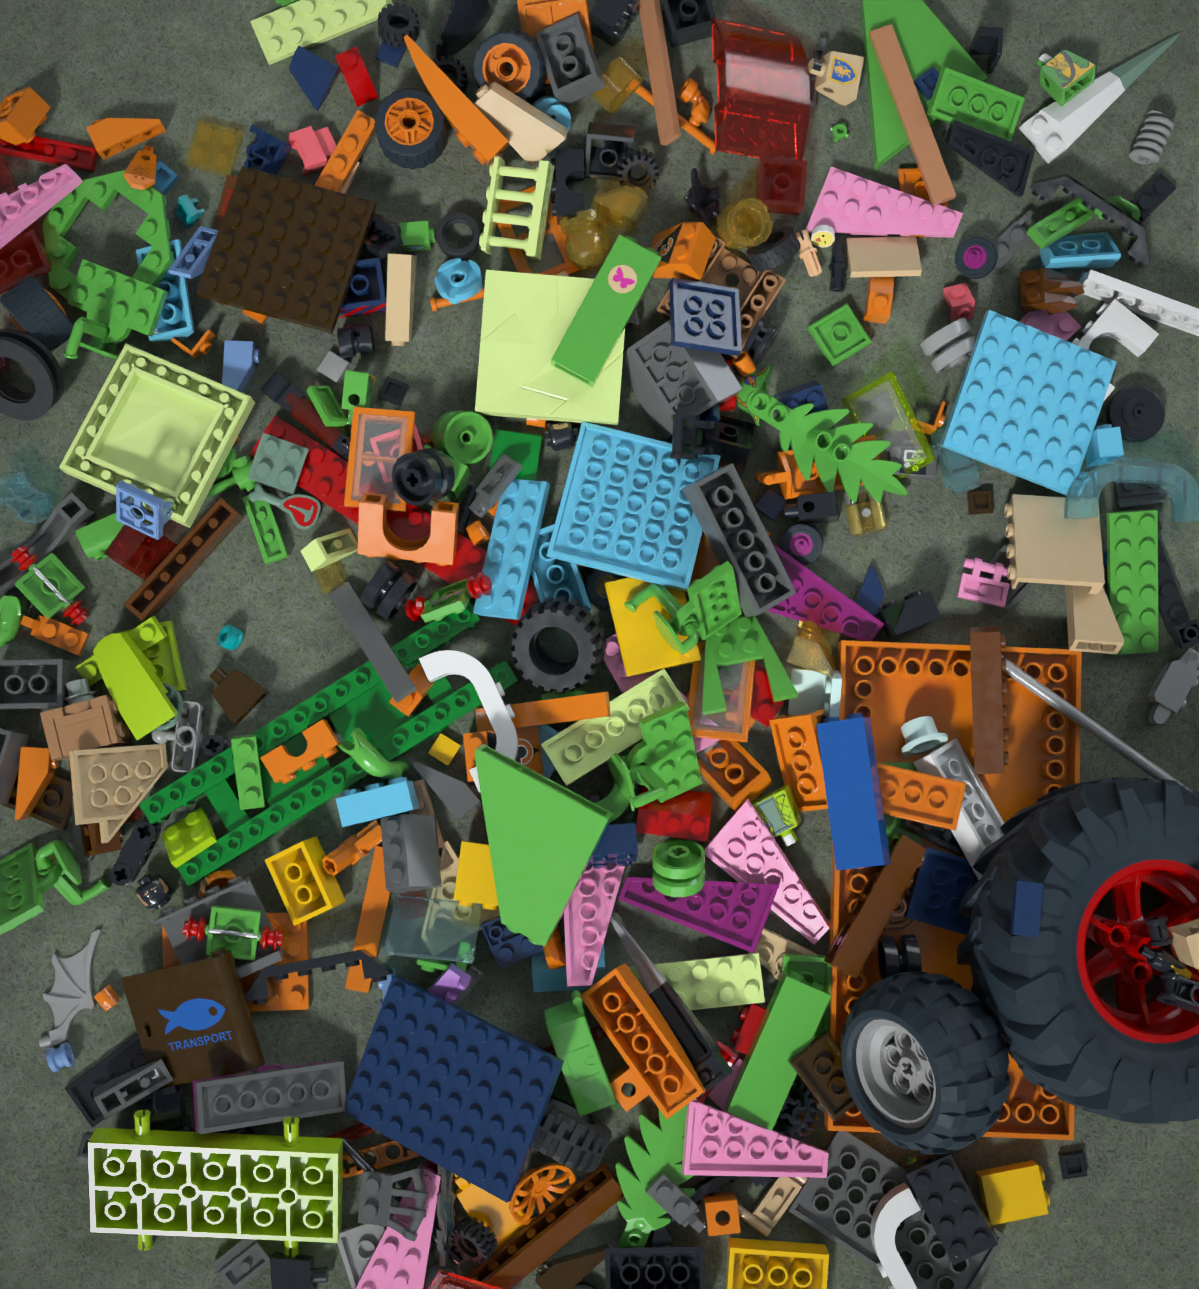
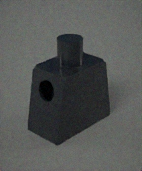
(824, 508)
(295, 1272)

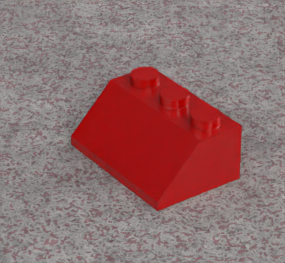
(678, 817)

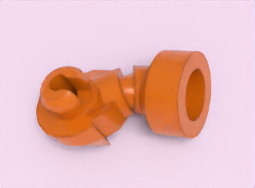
(701, 108)

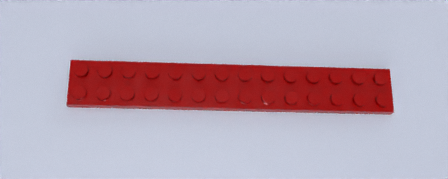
(325, 478)

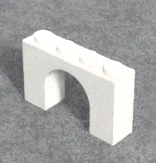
(1119, 324)

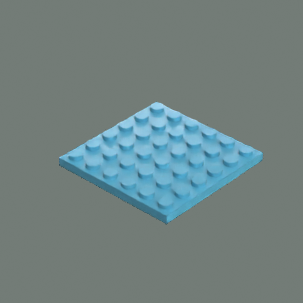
(1028, 402)
(628, 508)

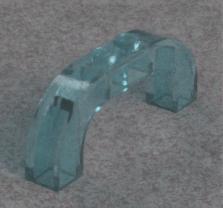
(1179, 485)

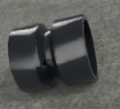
(356, 341)

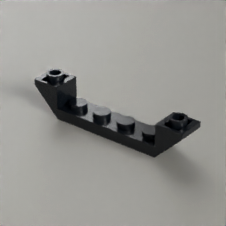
(1139, 248)
(1171, 606)
(264, 986)
(711, 1185)

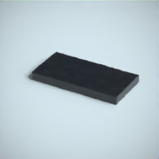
(123, 1060)

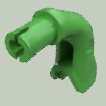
(12, 612)
(371, 759)

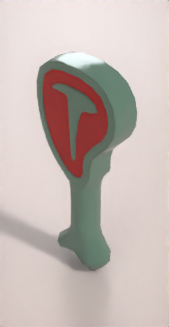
(301, 508)

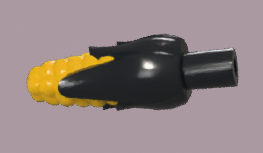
(1163, 961)

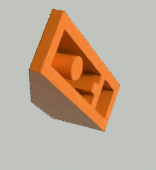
(118, 134)
(878, 299)
(34, 776)

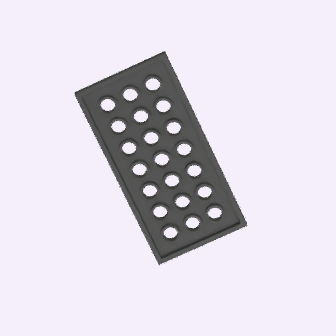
(845, 1232)

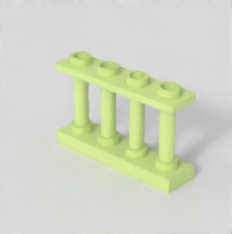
(536, 221)

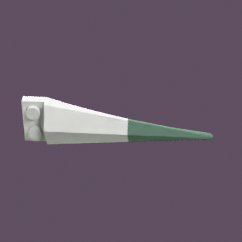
(1060, 126)

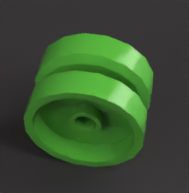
(463, 436)
(678, 867)

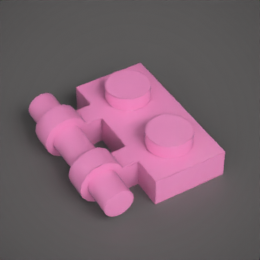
(982, 589)

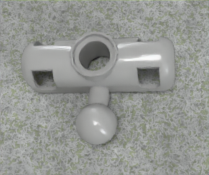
(190, 750)

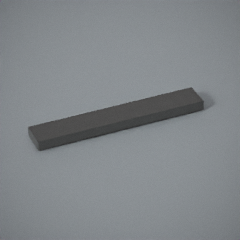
(372, 642)

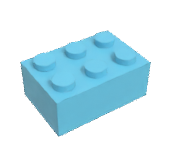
(377, 801)

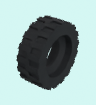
(775, 251)

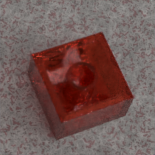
(781, 185)
(139, 551)

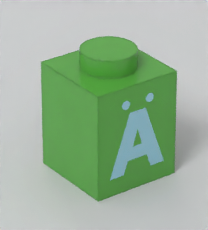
(417, 236)

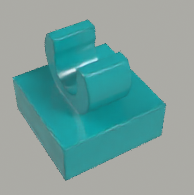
(187, 212)

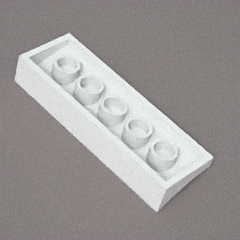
(1141, 301)
(978, 818)

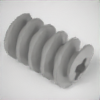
(1151, 138)

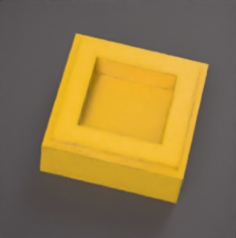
(444, 749)

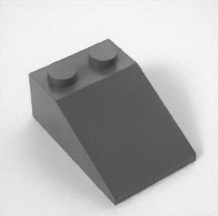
(570, 60)

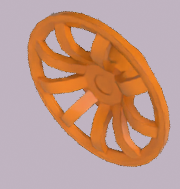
(537, 1187)

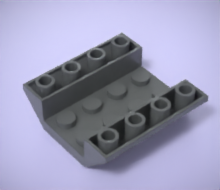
(676, 378)

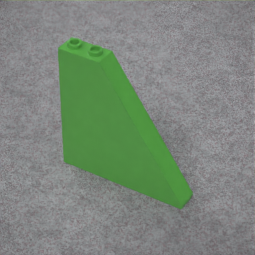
(924, 45)
(536, 842)

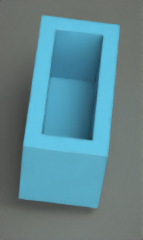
(1104, 445)

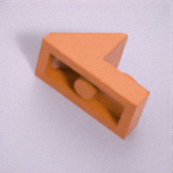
(422, 684)

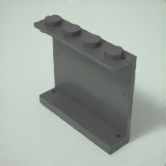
(238, 894)

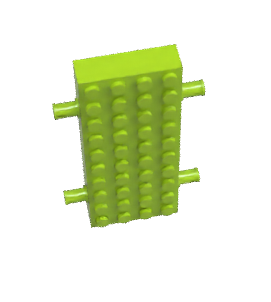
(216, 1184)

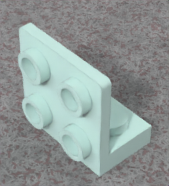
(815, 692)

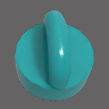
(230, 637)

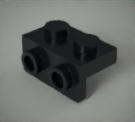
(382, 236)

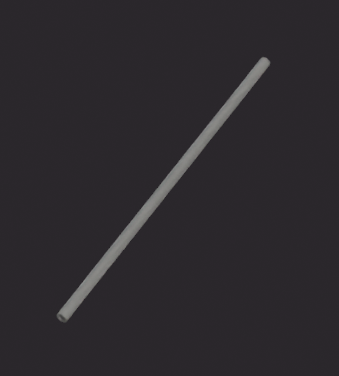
(1087, 723)

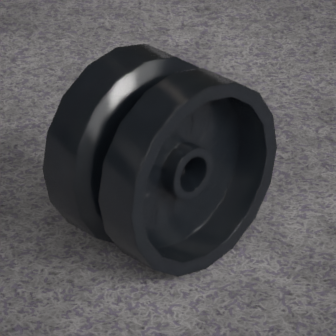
(423, 476)
(389, 589)
(899, 957)

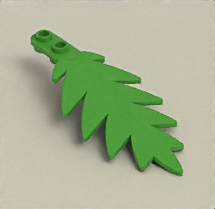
(830, 448)
(663, 1154)

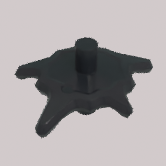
(703, 200)

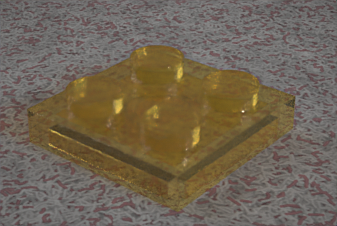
(214, 148)

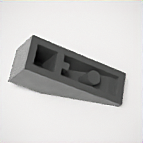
(455, 794)
(131, 1087)

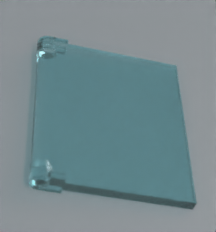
(433, 929)

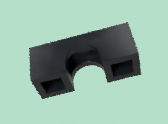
(568, 168)

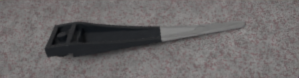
(691, 1034)

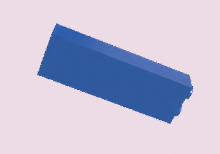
(853, 792)

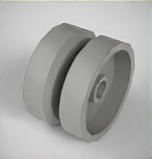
(951, 345)

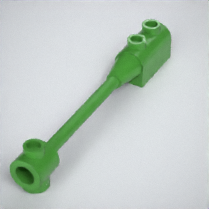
(98, 536)

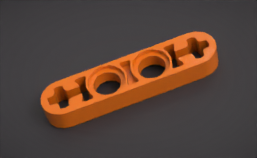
(381, 1156)

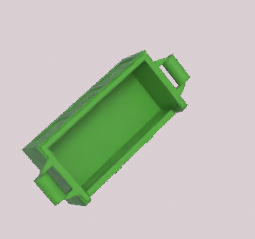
(581, 1059)

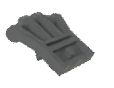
(378, 1199)

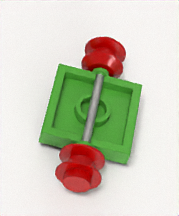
(49, 585)
(448, 599)
(235, 930)

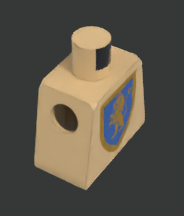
(837, 76)

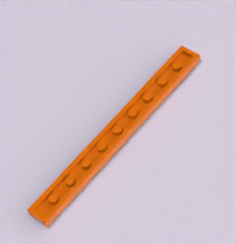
(340, 165)

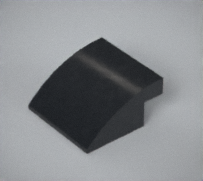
(655, 1267)

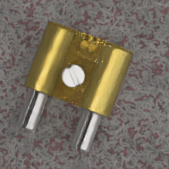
(865, 517)

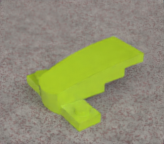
(131, 676)

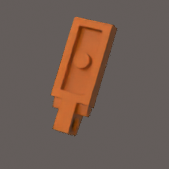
(57, 633)

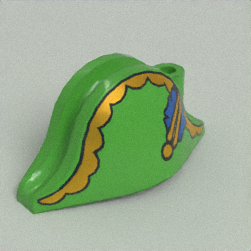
(752, 382)

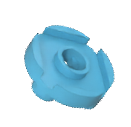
(462, 290)

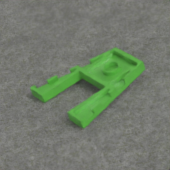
(739, 643)

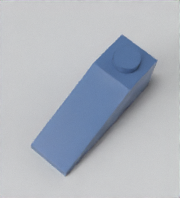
(195, 254)
(239, 363)

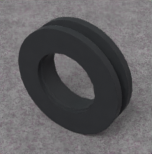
(43, 369)

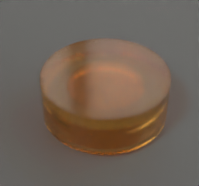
(426, 437)

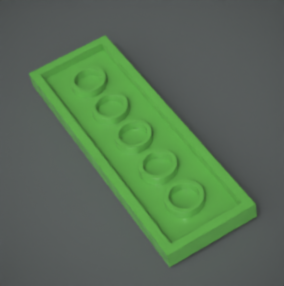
(1134, 578)

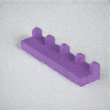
(450, 983)

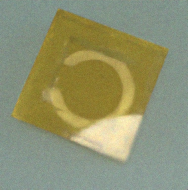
(329, 578)

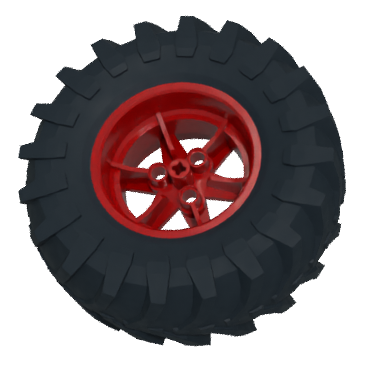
(1040, 990)

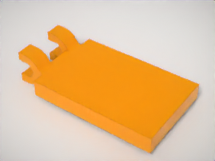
(489, 1209)

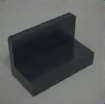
(988, 42)

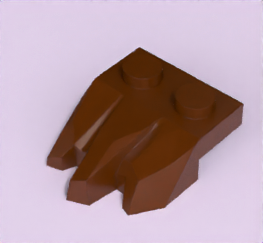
(1048, 290)

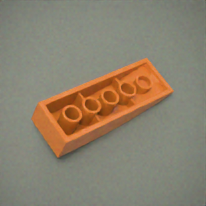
(470, 124)
(644, 1039)

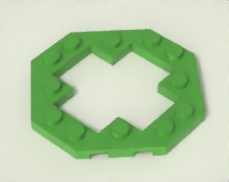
(102, 191)

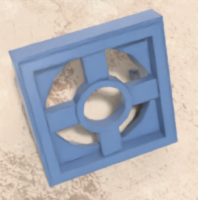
(125, 513)

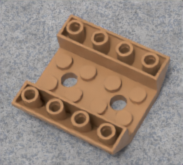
(755, 288)

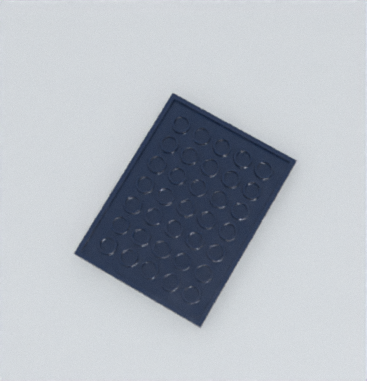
(453, 1087)

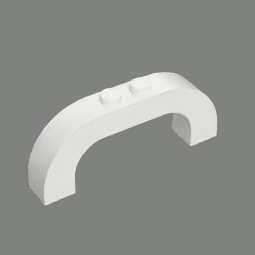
(454, 662)
(888, 1215)

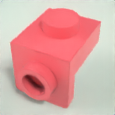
(959, 302)

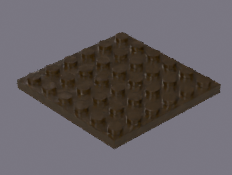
(286, 249)

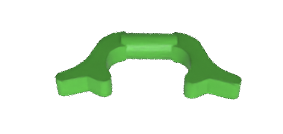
(1125, 205)

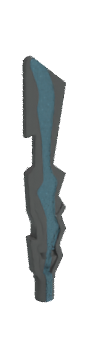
(445, 1215)

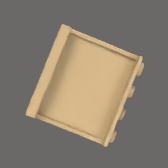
(1052, 548)

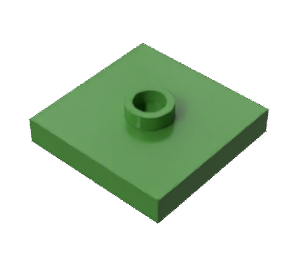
(839, 335)

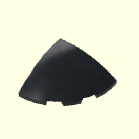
(462, 25)

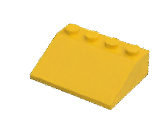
(638, 637)
(775, 1265)

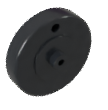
(1136, 412)

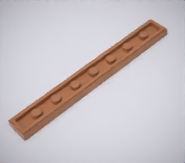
(659, 71)
(912, 115)

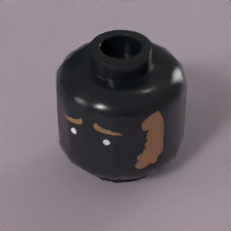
(561, 435)
(153, 891)

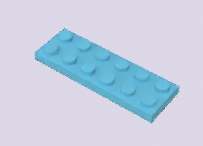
(513, 548)

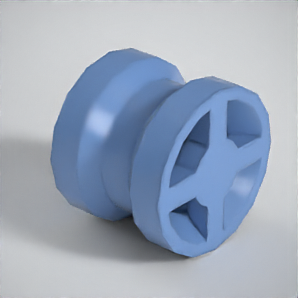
(60, 1057)

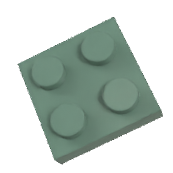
(277, 463)

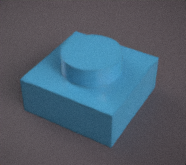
(165, 178)

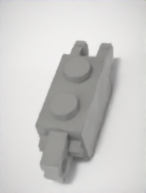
(1172, 686)

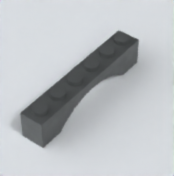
(57, 530)

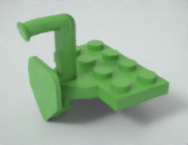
(113, 309)
(711, 607)
(661, 761)
(33, 872)

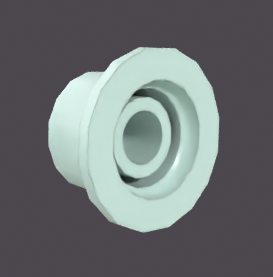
(921, 736)

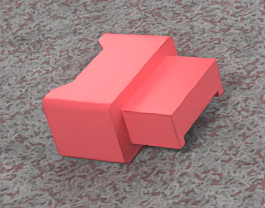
(313, 147)

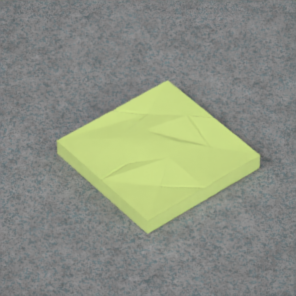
(519, 335)
(158, 431)

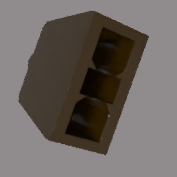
(236, 693)

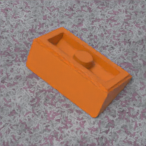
(555, 951)

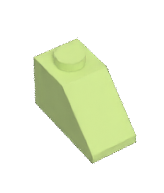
(329, 549)

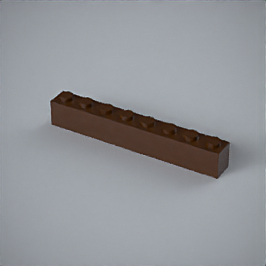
(550, 1230)

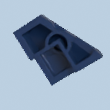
(313, 75)
(266, 152)

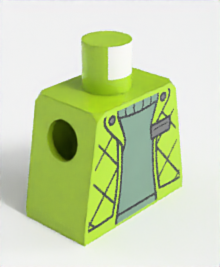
(779, 813)

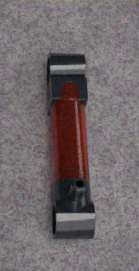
(303, 410)

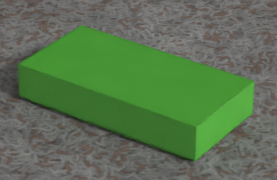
(327, 406)

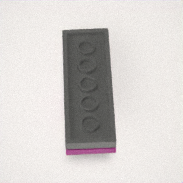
(269, 1095)

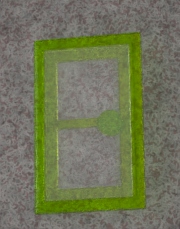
(892, 420)

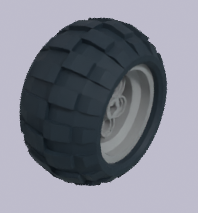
(925, 1062)

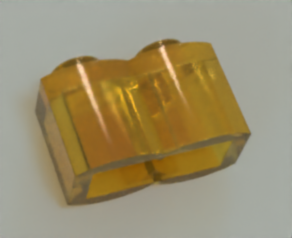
(620, 83)

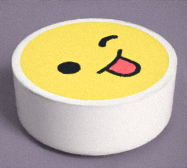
(823, 236)

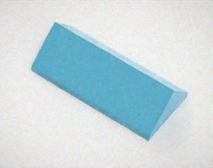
(176, 313)
(554, 576)

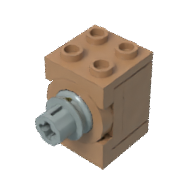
(84, 723)

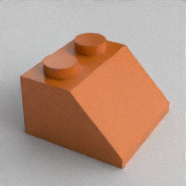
(21, 115)

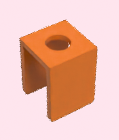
(623, 1076)
(721, 1201)

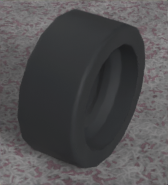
(446, 222)

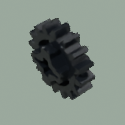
(798, 1111)

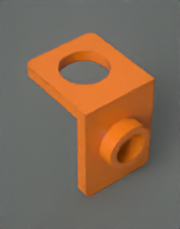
(202, 347)
(938, 421)

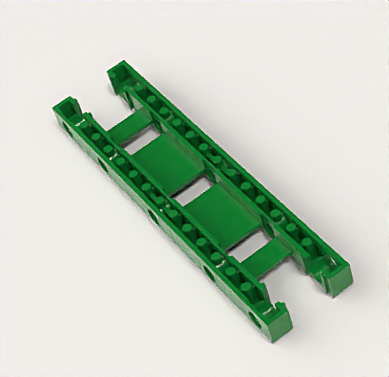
(350, 703)

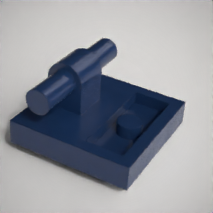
(506, 945)

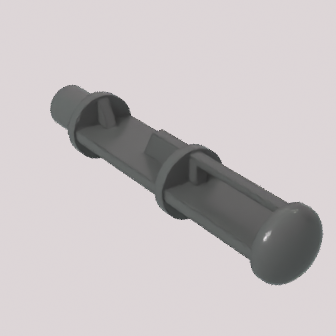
(819, 51)

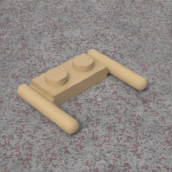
(772, 1204)

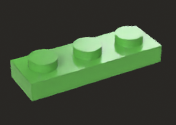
(1060, 223)
(266, 530)
(248, 772)

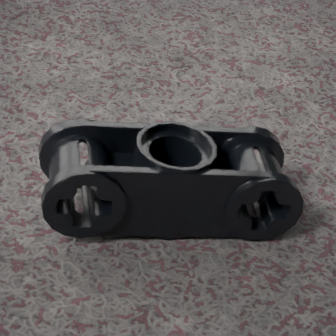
(135, 853)
(1179, 992)

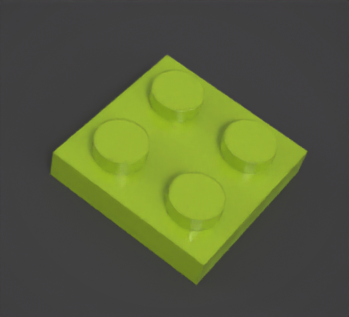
(188, 837)

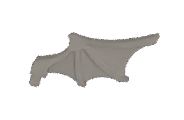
(70, 990)

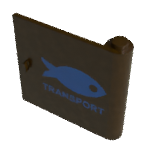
(194, 1018)

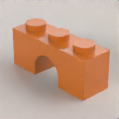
(320, 742)

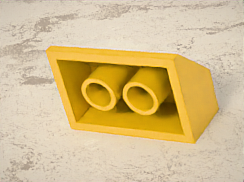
(303, 881)

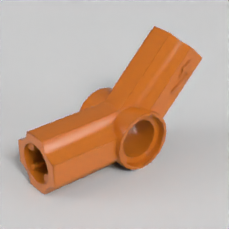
(353, 849)

